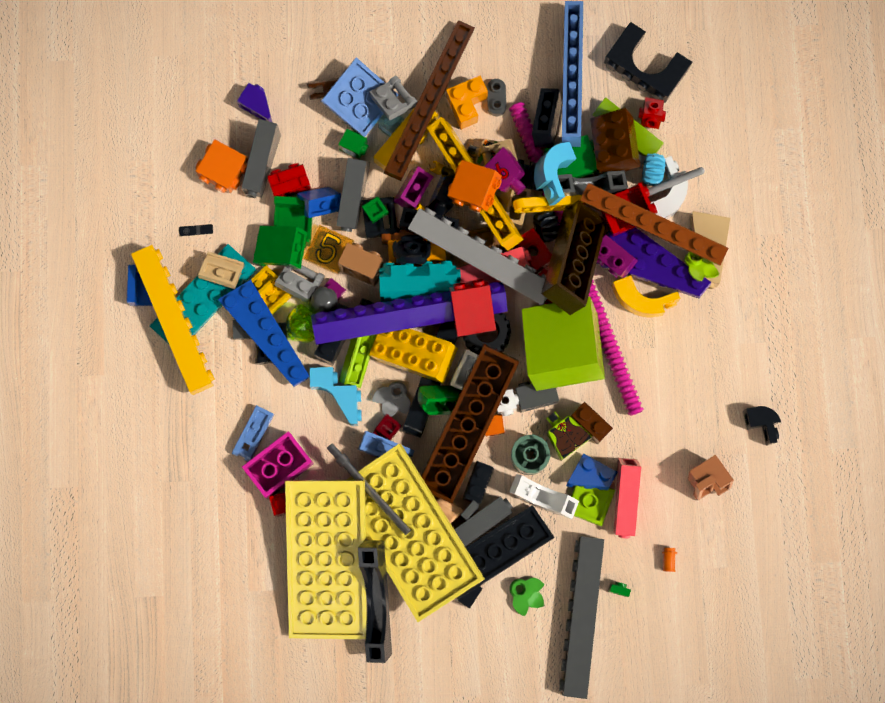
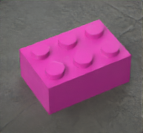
(276, 464)

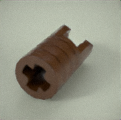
(327, 84)

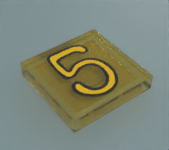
(327, 249)

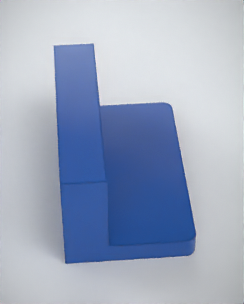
(320, 201)
(136, 290)

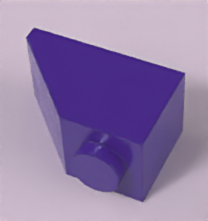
(255, 102)

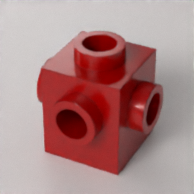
(652, 113)

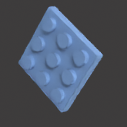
(351, 98)

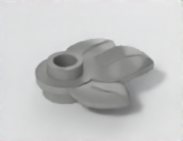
(391, 402)

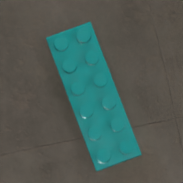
(202, 296)

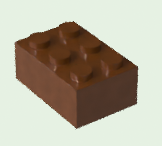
(615, 141)

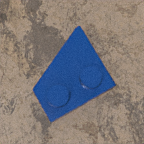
(592, 474)

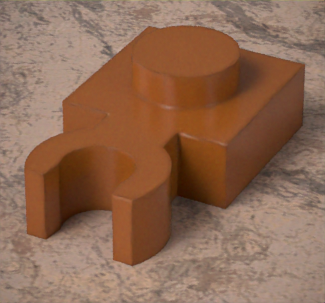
(397, 236)

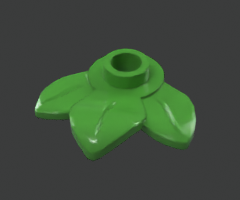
(529, 596)

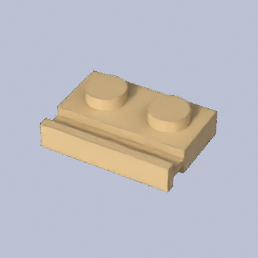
(221, 270)

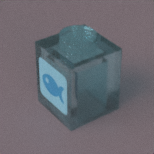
(387, 126)

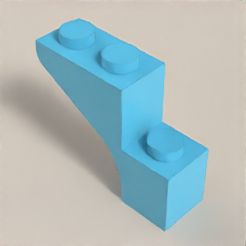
(346, 396)

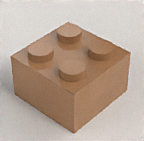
(360, 263)

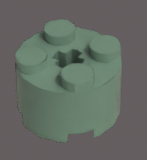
(541, 454)

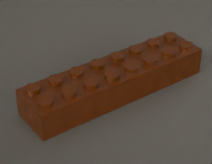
(468, 422)

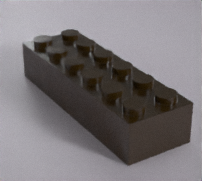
(574, 258)

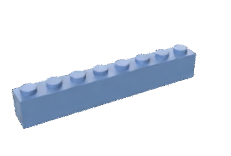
(572, 73)

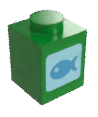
(353, 144)

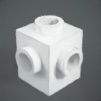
(509, 408)

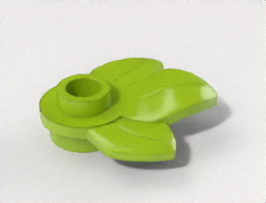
(700, 267)

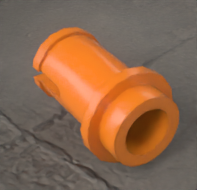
(669, 559)

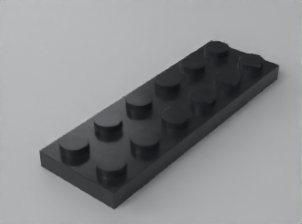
(508, 544)

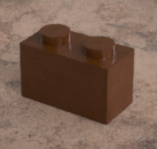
(591, 422)

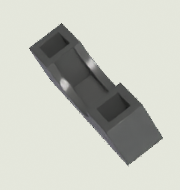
(609, 181)

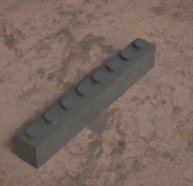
(583, 617)

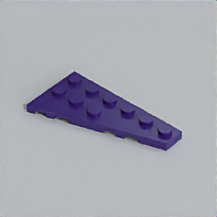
(658, 264)

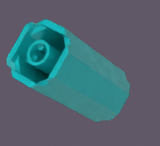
(408, 281)

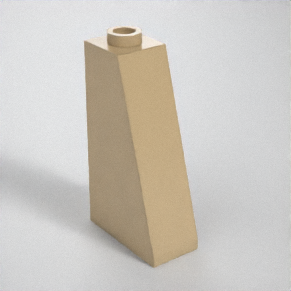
(713, 228)

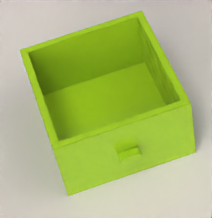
(562, 346)

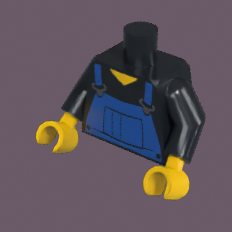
(440, 201)

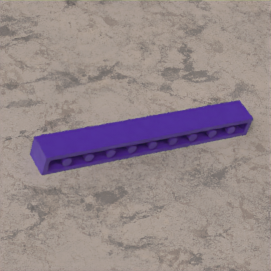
(393, 315)

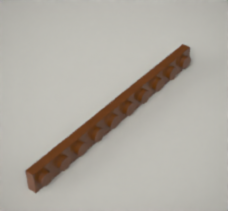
(429, 101)

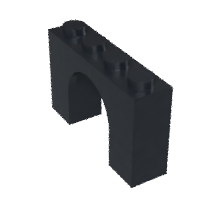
(660, 84)

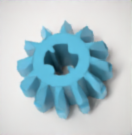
(653, 169)

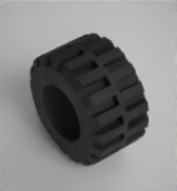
(500, 343)

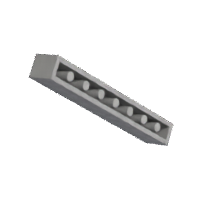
(478, 254)

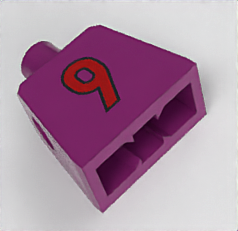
(509, 169)

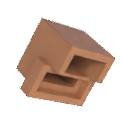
(710, 477)

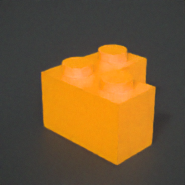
(464, 97)

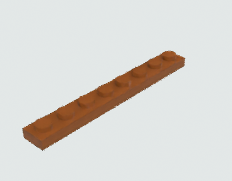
(654, 224)

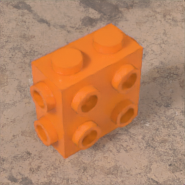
(221, 167)
(474, 186)

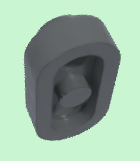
(496, 96)

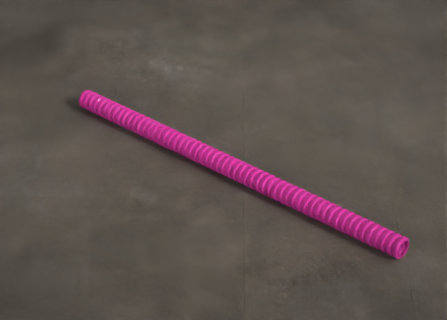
(607, 339)

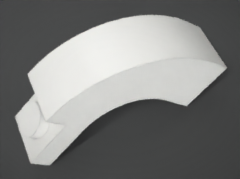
(672, 202)
(543, 497)

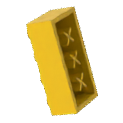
(415, 353)

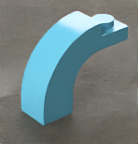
(546, 171)

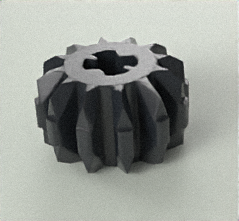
(546, 225)

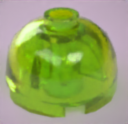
(300, 325)

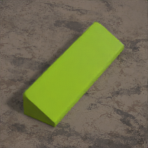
(646, 141)
(357, 360)

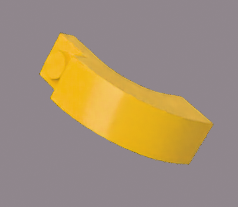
(638, 304)

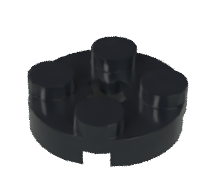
(411, 250)

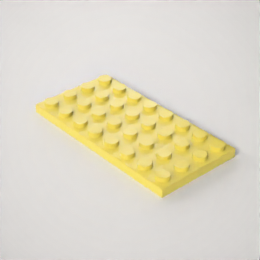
(322, 559)
(431, 560)

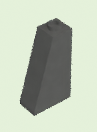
(261, 158)
(352, 194)
(483, 520)

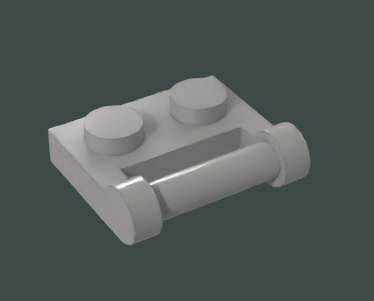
(388, 102)
(297, 285)

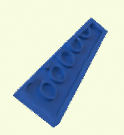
(258, 322)

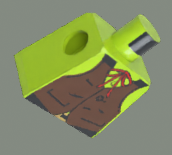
(566, 435)

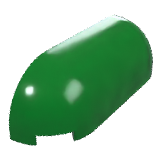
(437, 399)

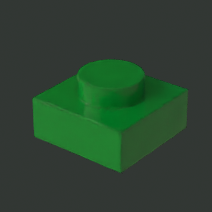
(375, 209)
(619, 589)

